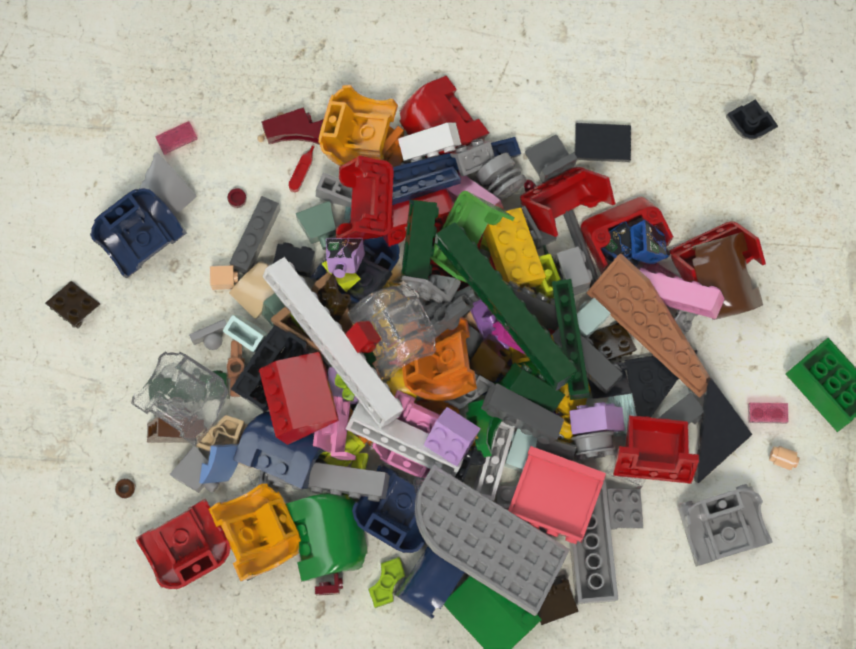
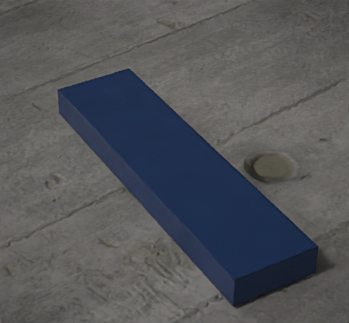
(425, 185)

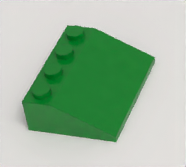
(828, 383)
(489, 616)

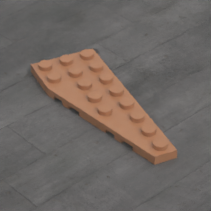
(644, 315)

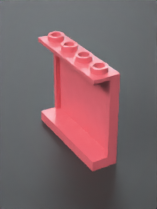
(557, 495)

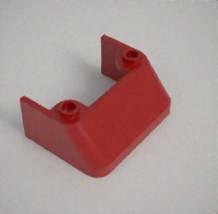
(564, 193)
(597, 228)
(683, 253)

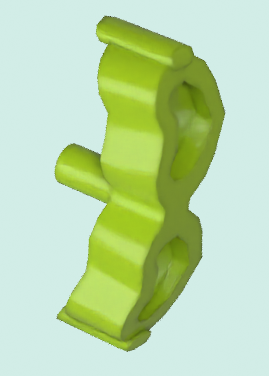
(346, 393)

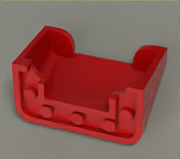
(371, 197)
(400, 214)

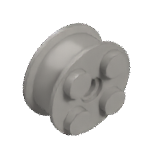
(594, 445)

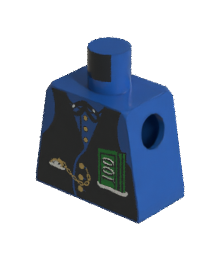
(619, 243)
(648, 243)

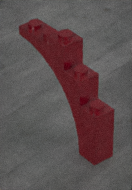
(292, 127)

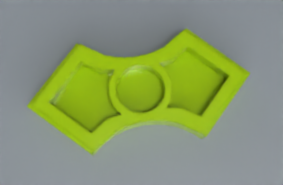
(382, 591)

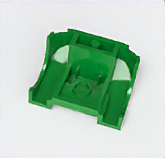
(328, 535)

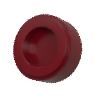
(237, 198)

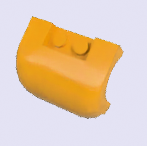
(355, 126)
(257, 531)

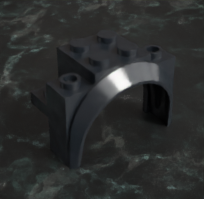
(266, 354)

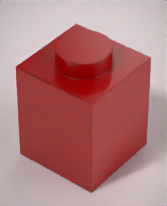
(363, 336)

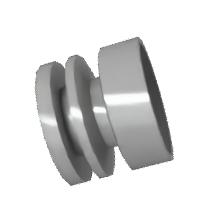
(501, 177)

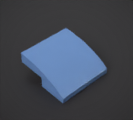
(220, 464)

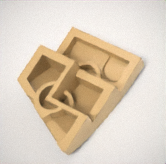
(252, 290)
(225, 432)

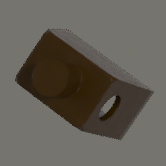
(491, 359)

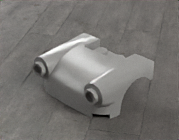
(724, 525)

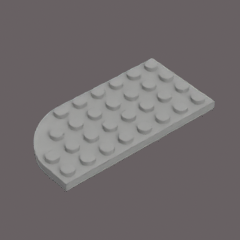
(487, 540)

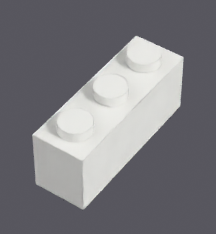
(429, 142)

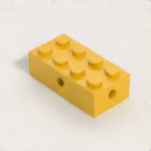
(514, 250)

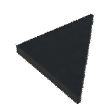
(649, 383)
(719, 432)

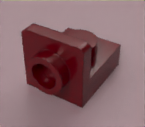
(326, 588)

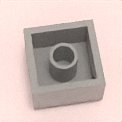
(572, 266)

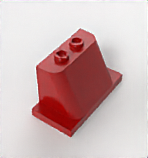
(656, 451)

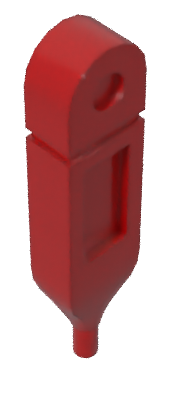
(301, 171)

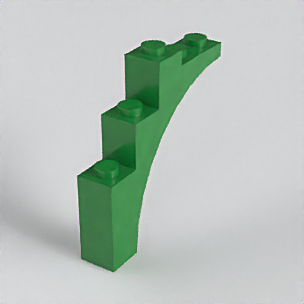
(487, 423)

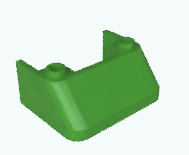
(473, 216)

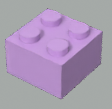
(596, 419)
(451, 436)

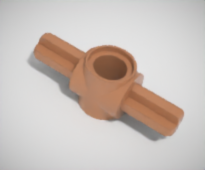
(236, 359)

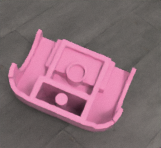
(417, 417)

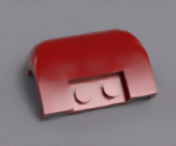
(437, 105)
(185, 547)

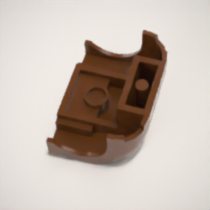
(724, 267)

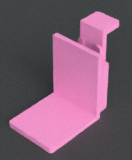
(333, 437)

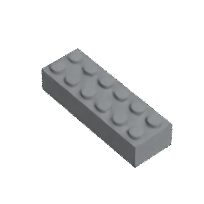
(594, 558)

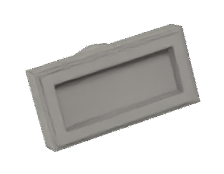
(209, 335)

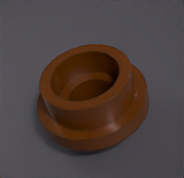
(124, 482)

